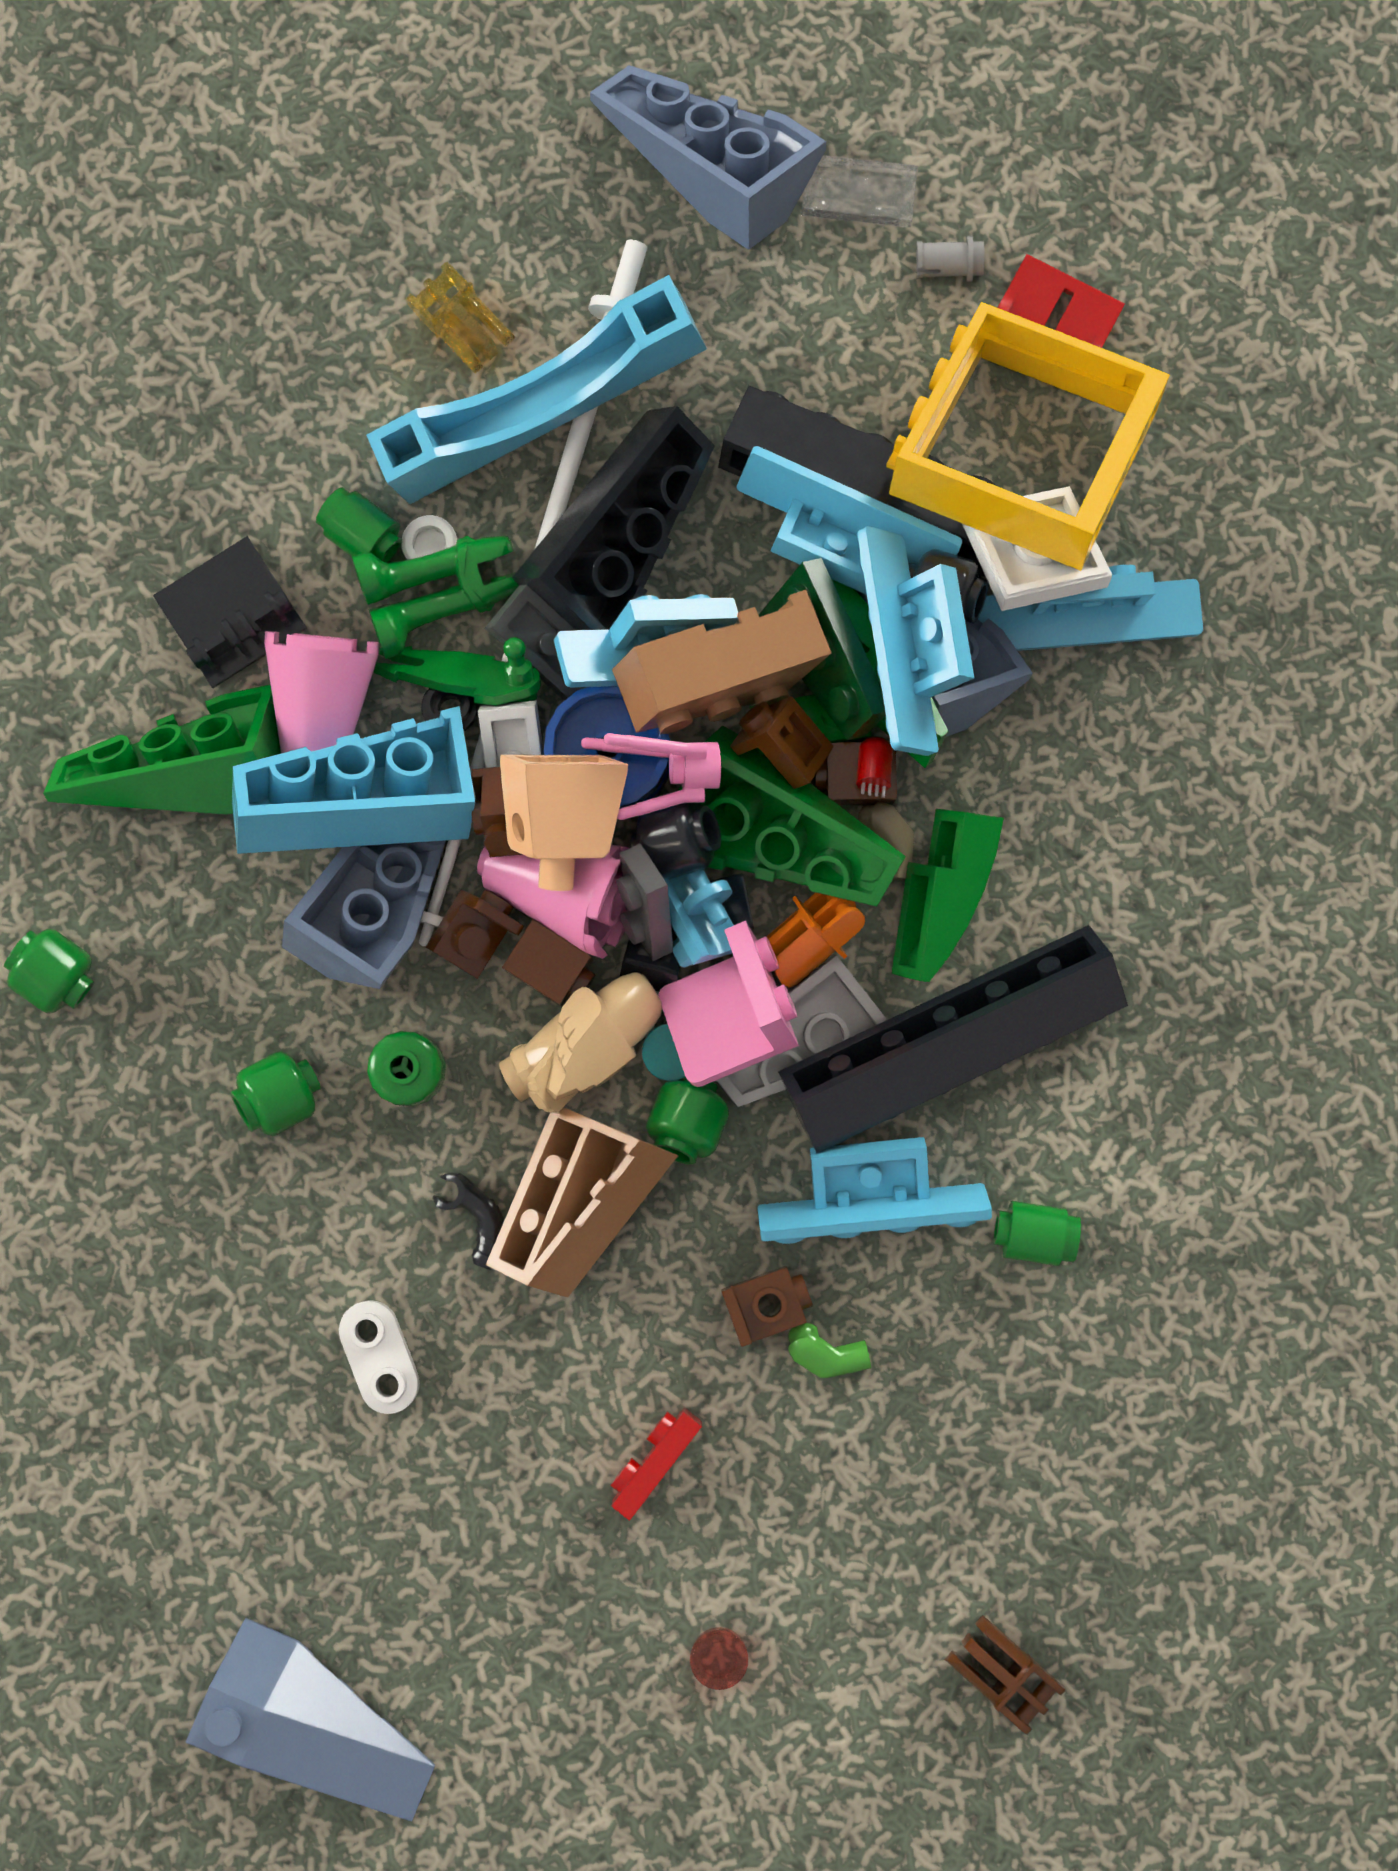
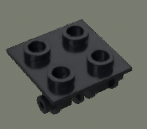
(227, 609)

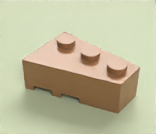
(721, 668)
(574, 1200)

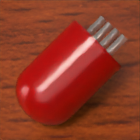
(874, 766)

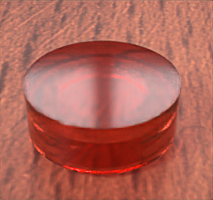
(719, 1658)

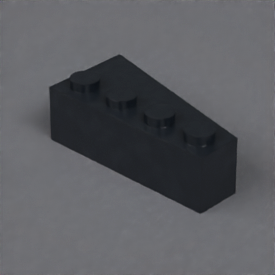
(619, 522)

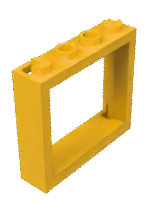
(1055, 361)

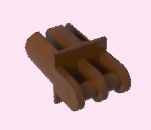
(1009, 1678)

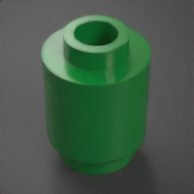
(358, 525)
(1037, 1233)

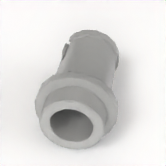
(950, 259)

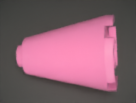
(317, 687)
(581, 916)

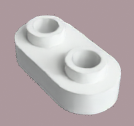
(382, 1356)

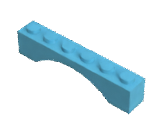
(455, 438)

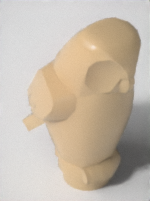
(583, 1042)

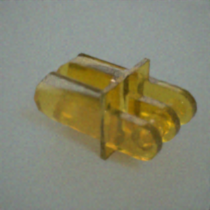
(457, 313)

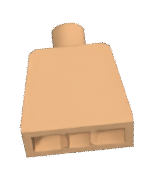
(561, 810)

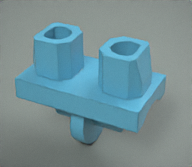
(698, 917)

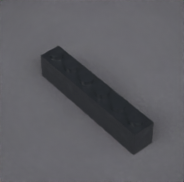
(825, 447)
(954, 1038)

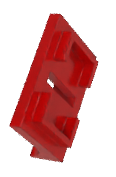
(1039, 288)

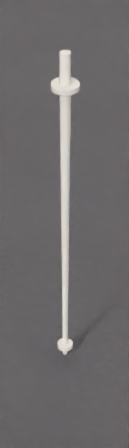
(599, 306)

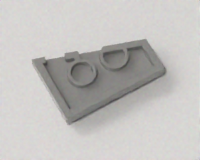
(828, 1010)

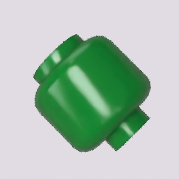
(49, 971)
(420, 1083)
(275, 1093)
(687, 1120)

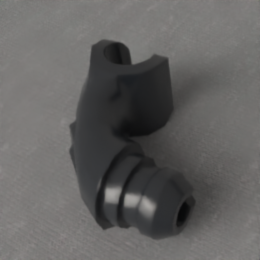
(485, 1211)

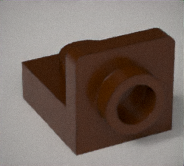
(785, 738)
(473, 931)

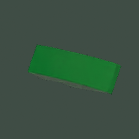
(945, 892)

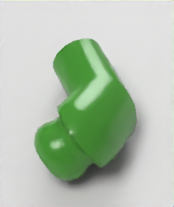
(823, 1358)

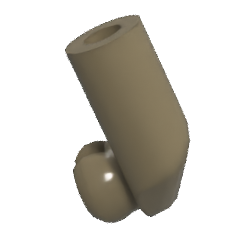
(893, 828)

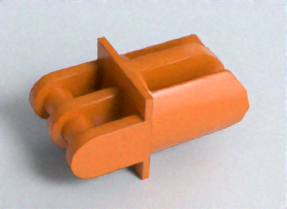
(813, 935)

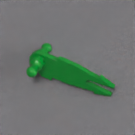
(468, 673)

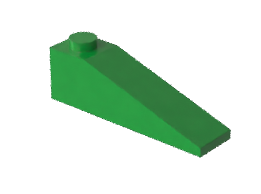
(173, 764)
(794, 832)

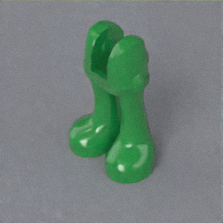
(397, 620)

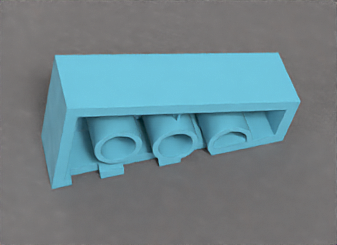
(360, 791)

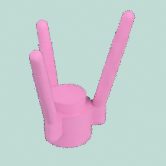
(690, 764)

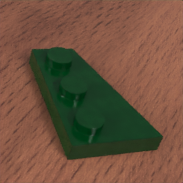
(845, 679)

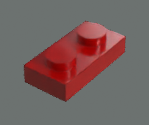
(638, 1480)

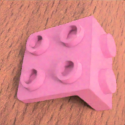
(730, 1011)

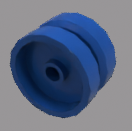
(593, 714)

